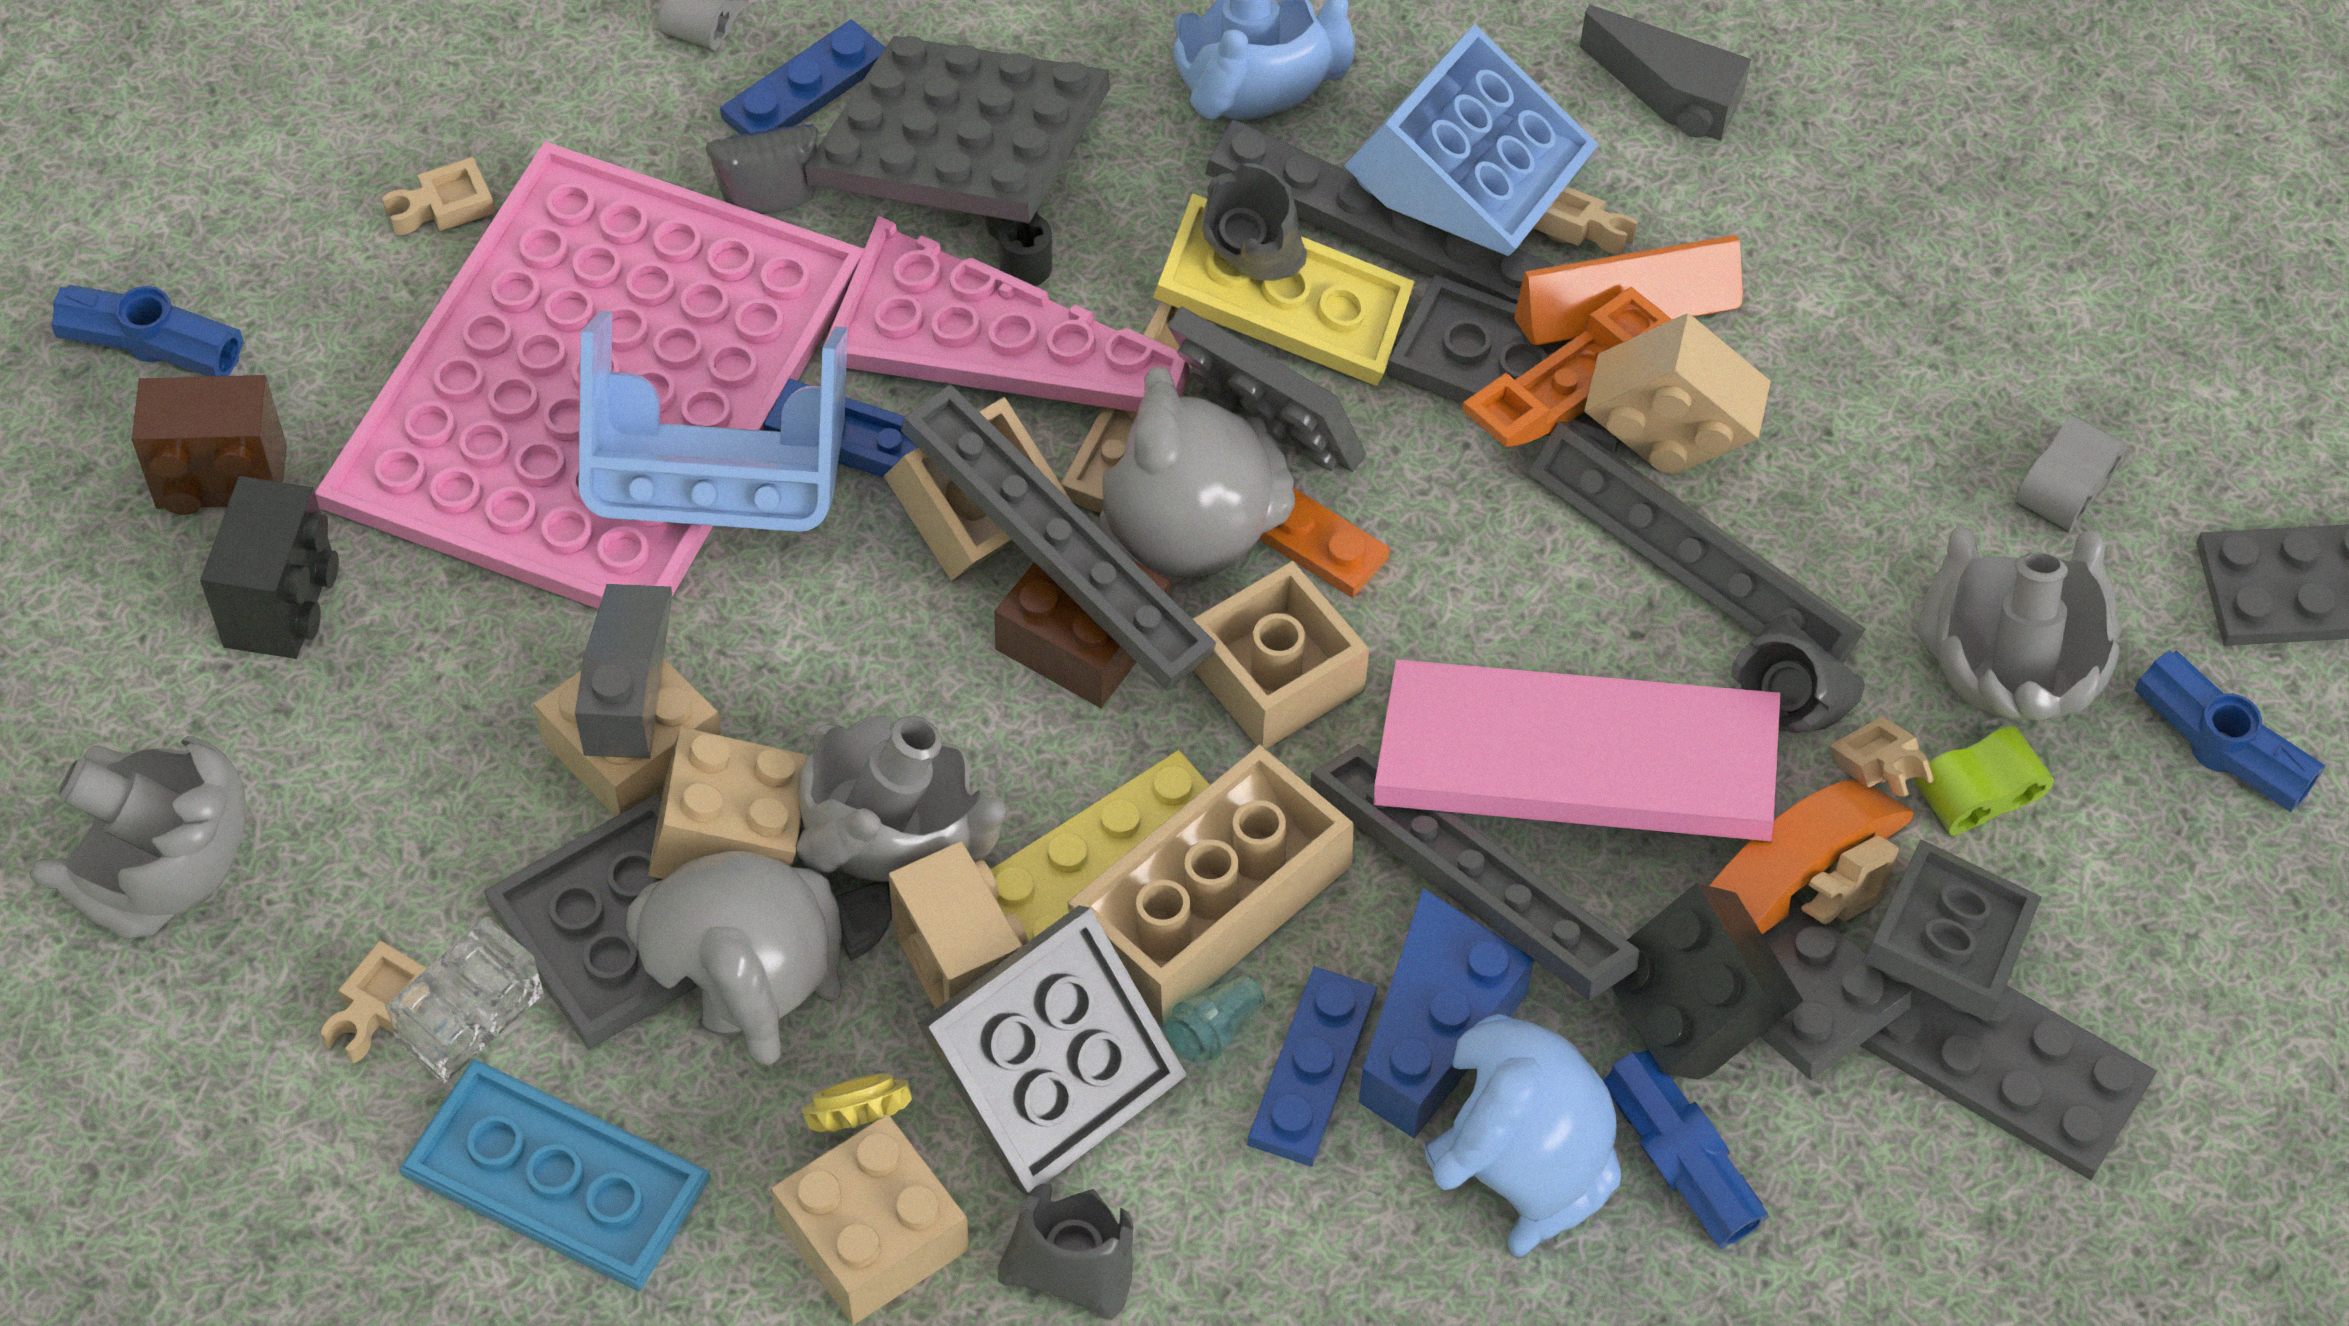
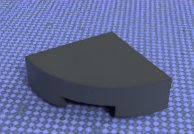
(864, 917)

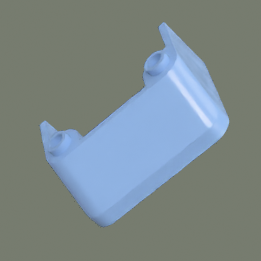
(702, 473)

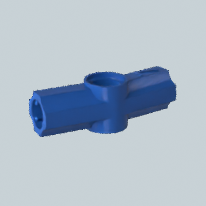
(147, 327)
(2251, 751)
(1685, 1148)

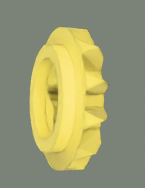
(856, 1102)

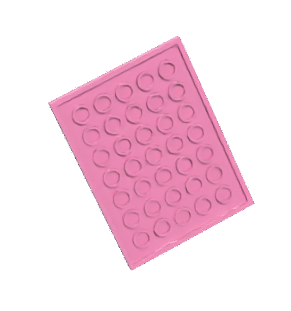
(483, 412)

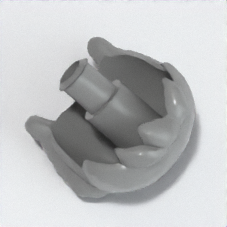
(1193, 485)
(2023, 631)
(889, 798)
(157, 838)
(745, 935)

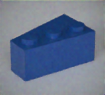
(1442, 986)

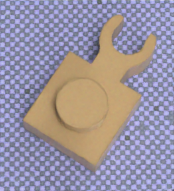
(446, 194)
(1581, 217)
(1880, 755)
(1853, 881)
(366, 993)

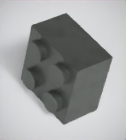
(269, 568)
(1703, 983)

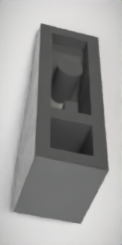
(1672, 74)
(623, 671)

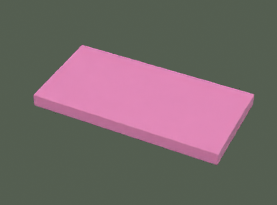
(1580, 750)

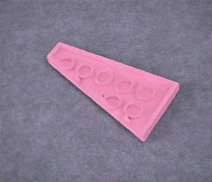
(981, 328)

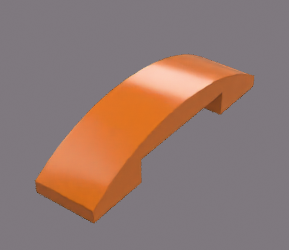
(1559, 385)
(1806, 843)

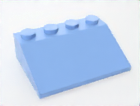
(1474, 148)

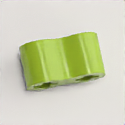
(1985, 780)

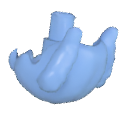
(1260, 55)
(1530, 1129)

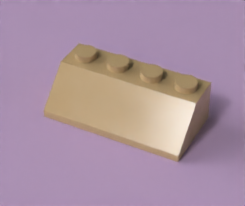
(1218, 879)

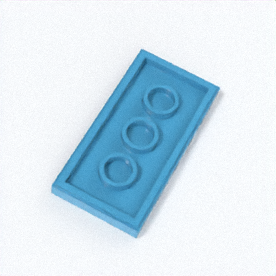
(555, 1174)

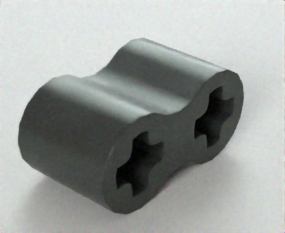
(1023, 247)

